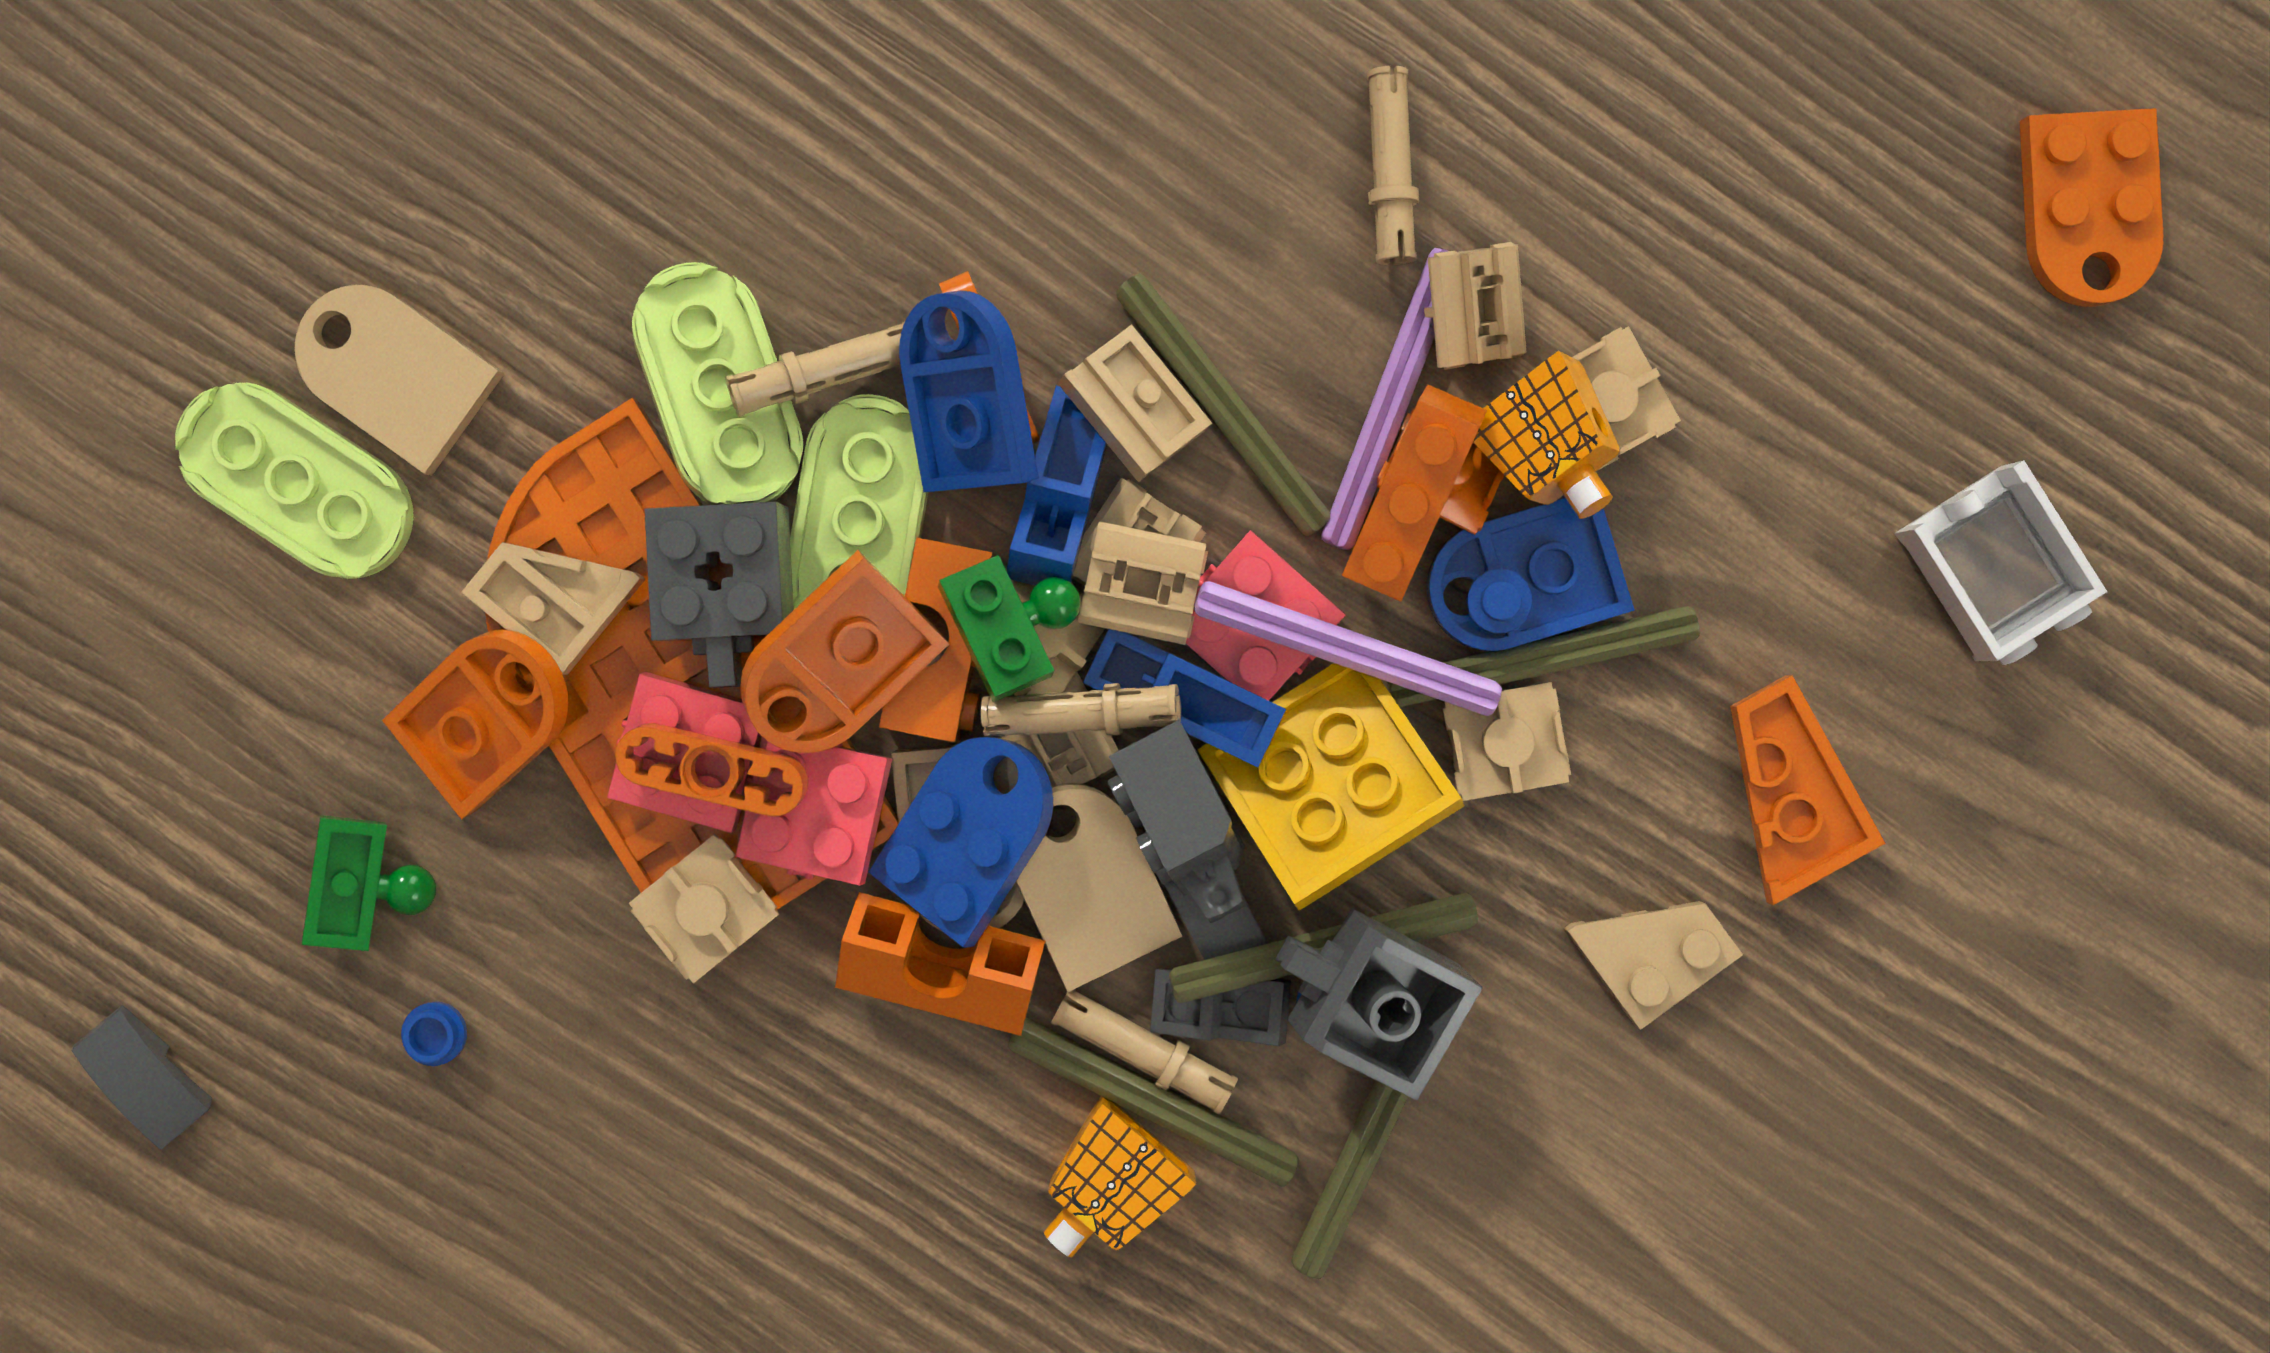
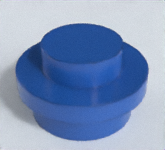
(1499, 601)
(434, 1033)

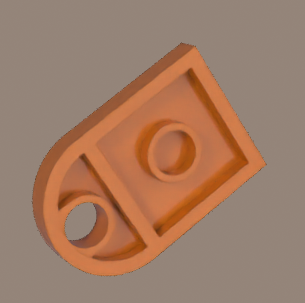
(2093, 194)
(840, 656)
(475, 722)

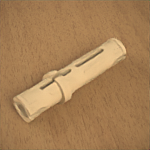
(1391, 158)
(811, 372)
(1080, 711)
(1145, 1051)

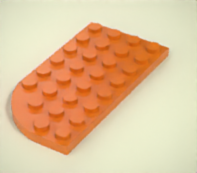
(589, 506)

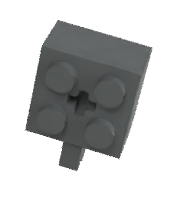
(689, 606)
(1184, 819)
(1345, 996)

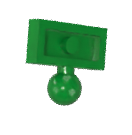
(1001, 627)
(349, 881)

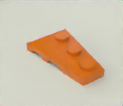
(1797, 792)

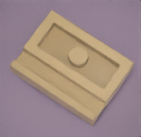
(1134, 403)

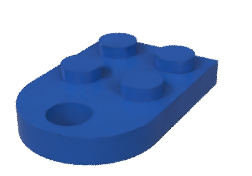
(965, 395)
(1562, 559)
(967, 839)

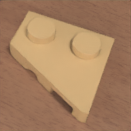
(551, 598)
(1655, 955)

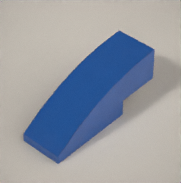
(1062, 497)
(1209, 704)

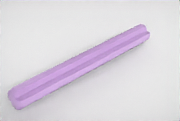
(1383, 419)
(1347, 648)

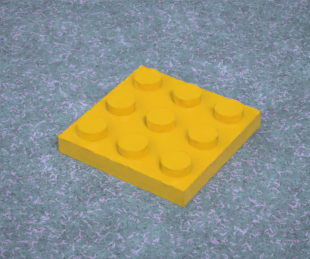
(1335, 783)

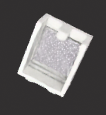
(2003, 564)

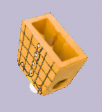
(1551, 436)
(1113, 1181)

